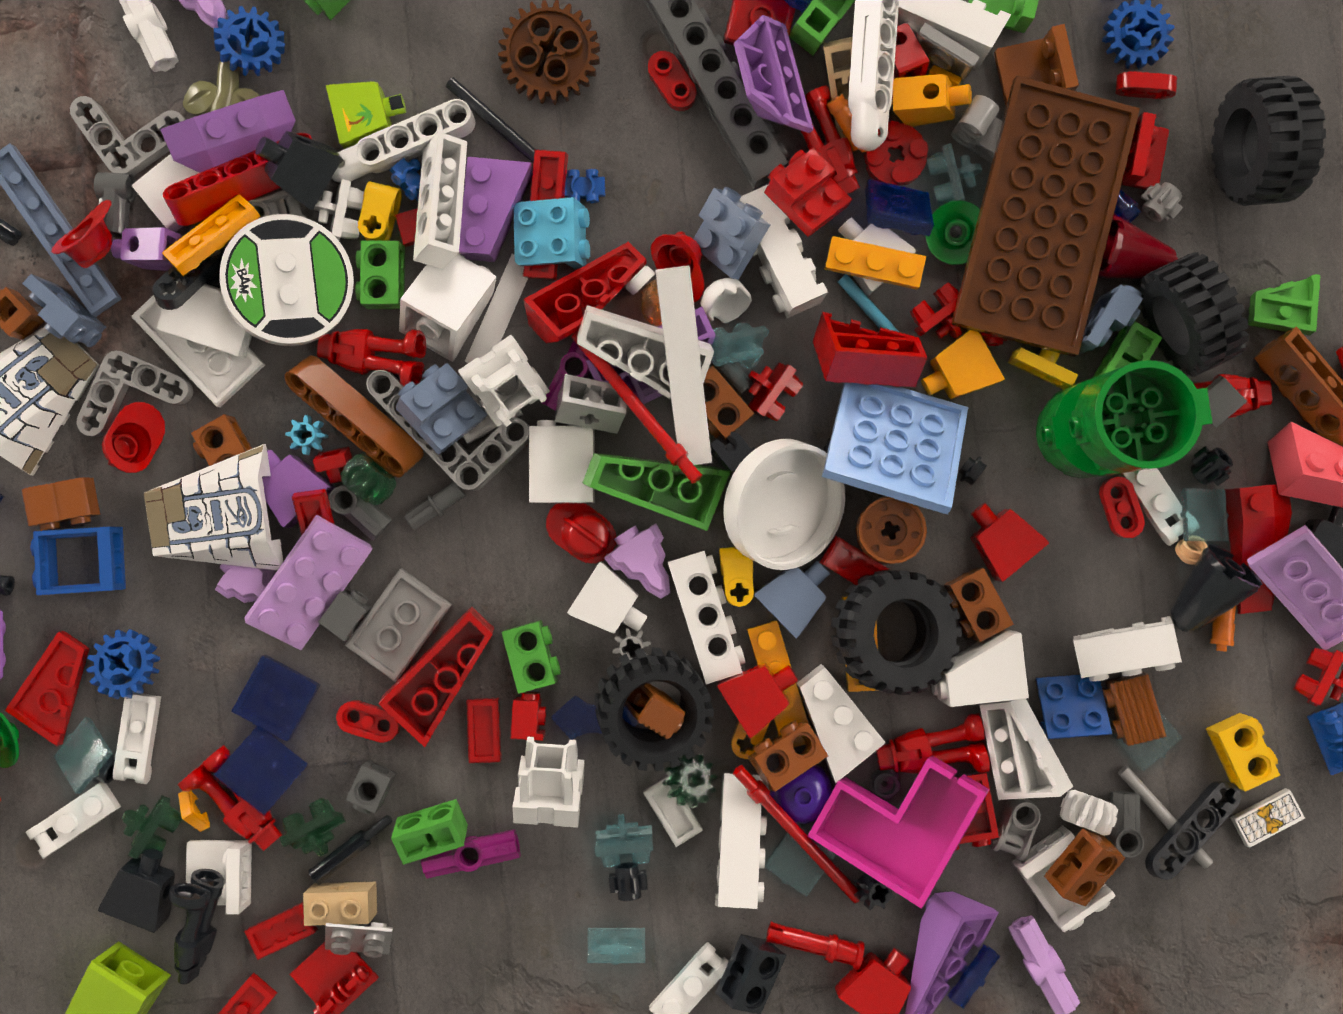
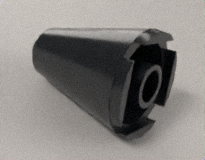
(1213, 589)

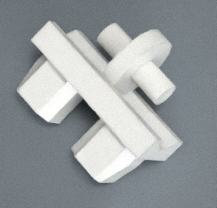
(346, 197)

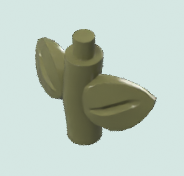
(207, 97)

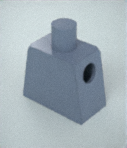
(794, 596)

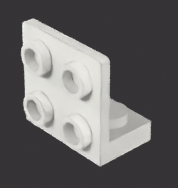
(230, 859)

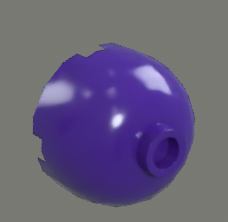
(805, 795)

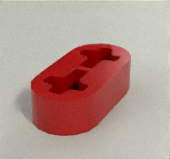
(1146, 85)

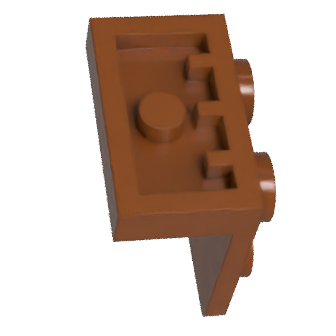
(1040, 60)

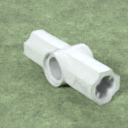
(149, 30)

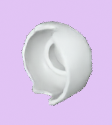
(725, 300)

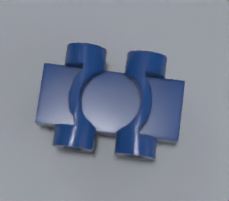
(406, 177)
(586, 187)

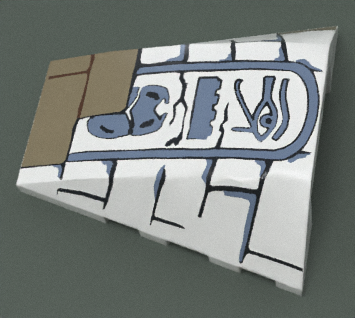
(37, 390)
(216, 515)

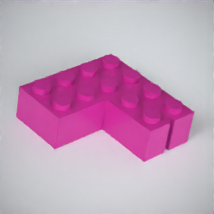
(907, 844)

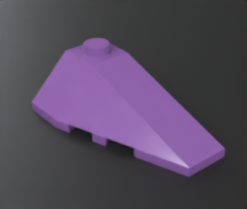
(944, 939)

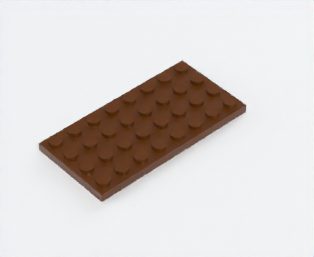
(1045, 216)

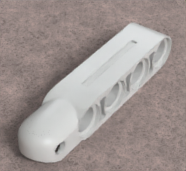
(872, 70)
(355, 157)

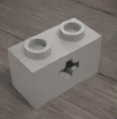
(589, 404)

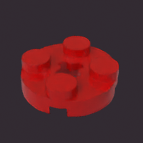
(913, 150)

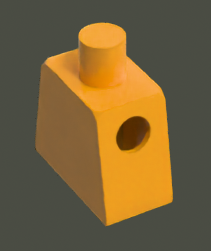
(928, 99)
(963, 367)

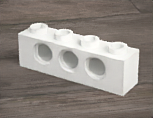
(440, 201)
(713, 666)

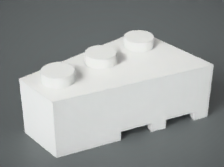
(1127, 650)
(837, 723)
(1021, 753)

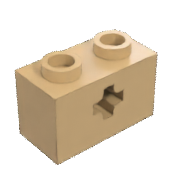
(340, 903)

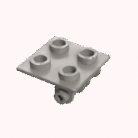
(371, 941)

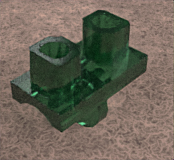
(161, 815)
(315, 833)

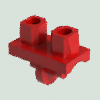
(927, 318)
(768, 387)
(1316, 690)

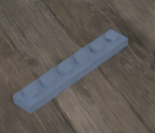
(51, 225)

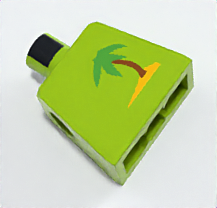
(361, 110)

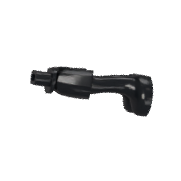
(197, 935)

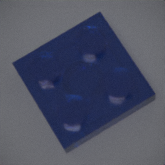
(898, 208)
(275, 697)
(261, 770)

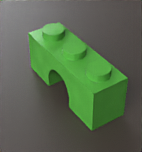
(818, 23)

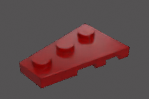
(51, 688)

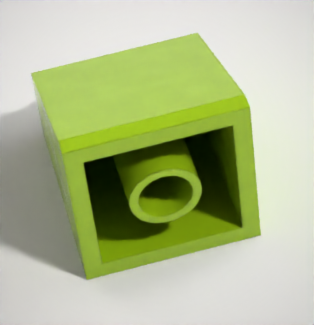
(118, 984)

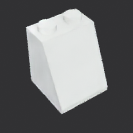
(446, 304)
(986, 672)

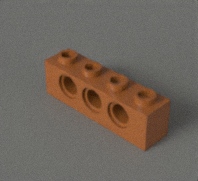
(1311, 374)

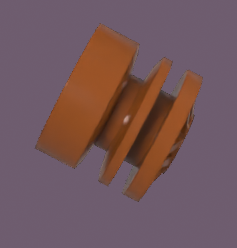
(909, 535)

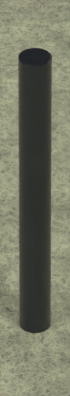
(491, 118)

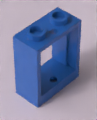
(109, 556)

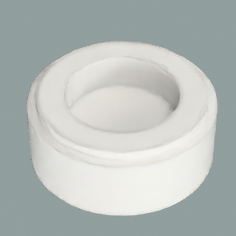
(639, 279)

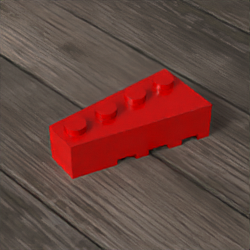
(431, 684)

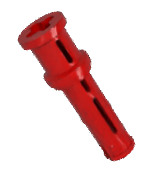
(829, 947)

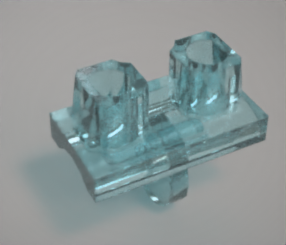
(945, 162)
(740, 346)
(624, 839)
(616, 945)

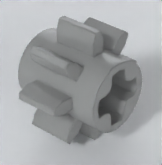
(1161, 202)
(623, 642)

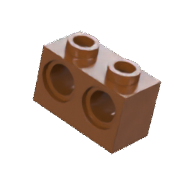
(724, 398)
(233, 440)
(984, 599)
(790, 763)
(1084, 867)

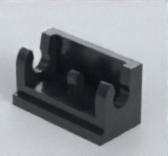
(733, 454)

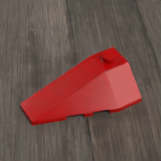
(560, 306)
(1255, 522)

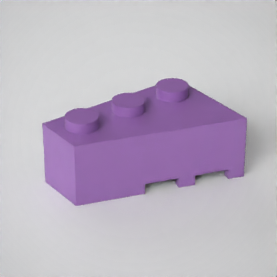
(489, 203)

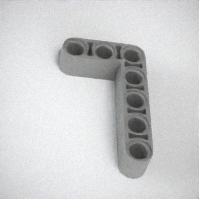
(463, 459)

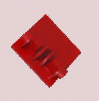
(333, 979)

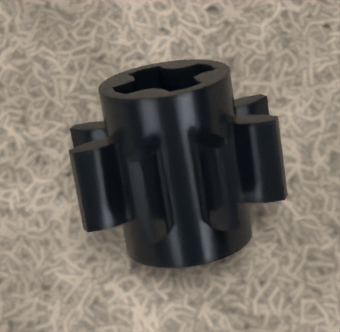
(1211, 466)
(628, 881)
(872, 892)

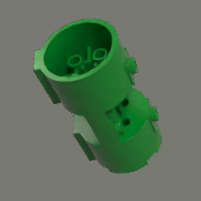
(1112, 430)

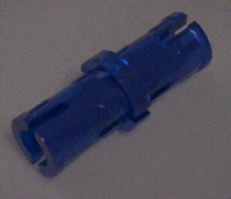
(973, 976)

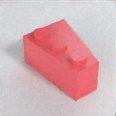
(1307, 465)

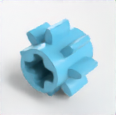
(303, 427)

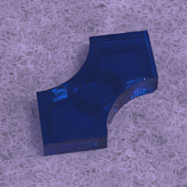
(580, 718)

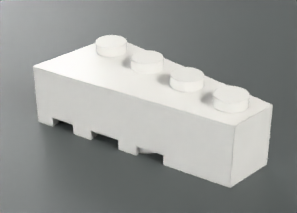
(961, 21)
(782, 260)
(632, 347)
(739, 847)

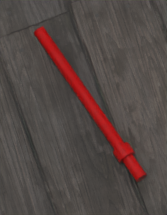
(674, 452)
(761, 794)

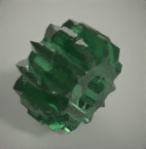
(368, 479)
(701, 781)

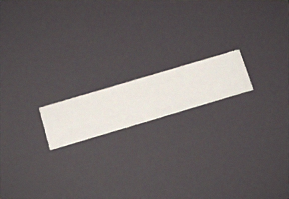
(499, 310)

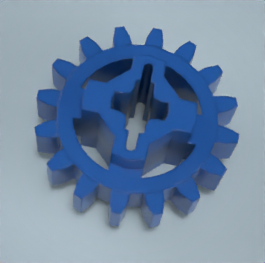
(236, 32)
(1135, 37)
(110, 671)

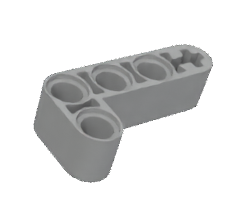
(979, 127)

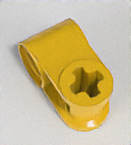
(379, 207)
(736, 569)

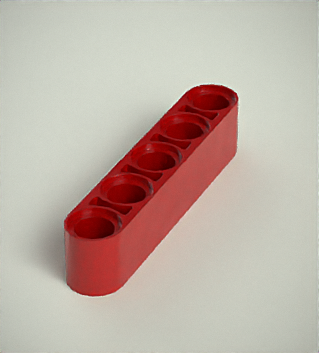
(208, 191)

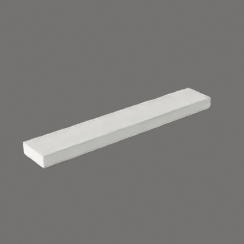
(684, 362)

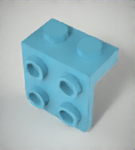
(551, 232)

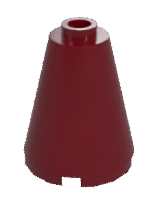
(1132, 252)

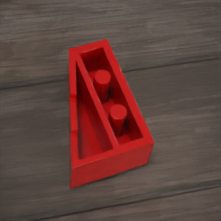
(867, 356)

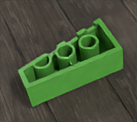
(659, 486)

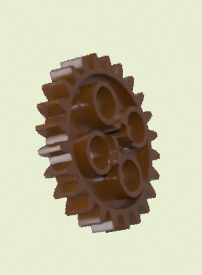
(523, 42)

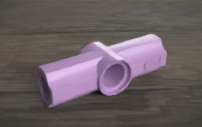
(1044, 965)

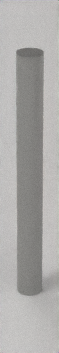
(1160, 811)

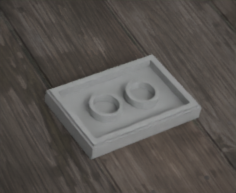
(398, 625)

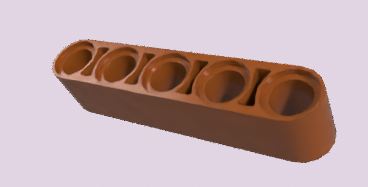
(354, 416)

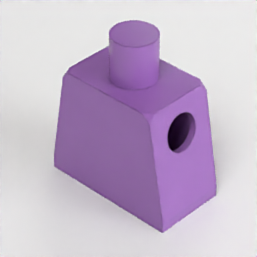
(144, 247)
(287, 478)

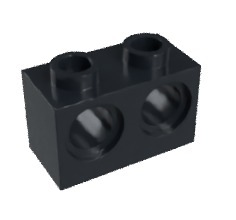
(750, 974)

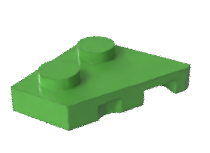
(1287, 306)

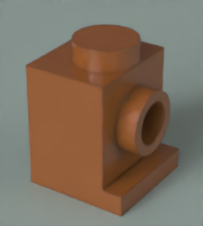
(23, 321)

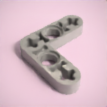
(128, 148)
(120, 383)

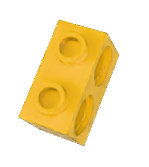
(1237, 756)

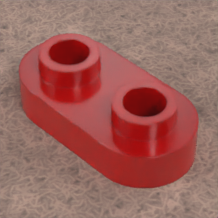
(671, 79)
(1123, 506)
(369, 722)

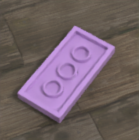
(308, 582)
(1306, 583)

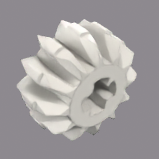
(1088, 812)

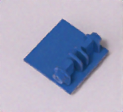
(1072, 707)
(1328, 731)

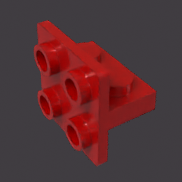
(1146, 153)

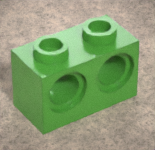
(390, 273)
(1131, 345)
(521, 657)
(429, 831)

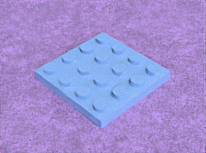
(897, 444)

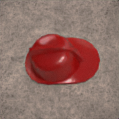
(88, 240)
(679, 251)
(134, 437)
(581, 531)

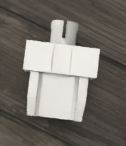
(504, 381)
(549, 785)

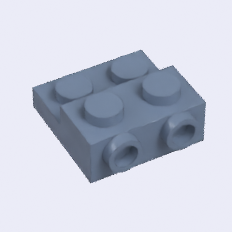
(730, 231)
(64, 313)
(1110, 314)
(440, 407)

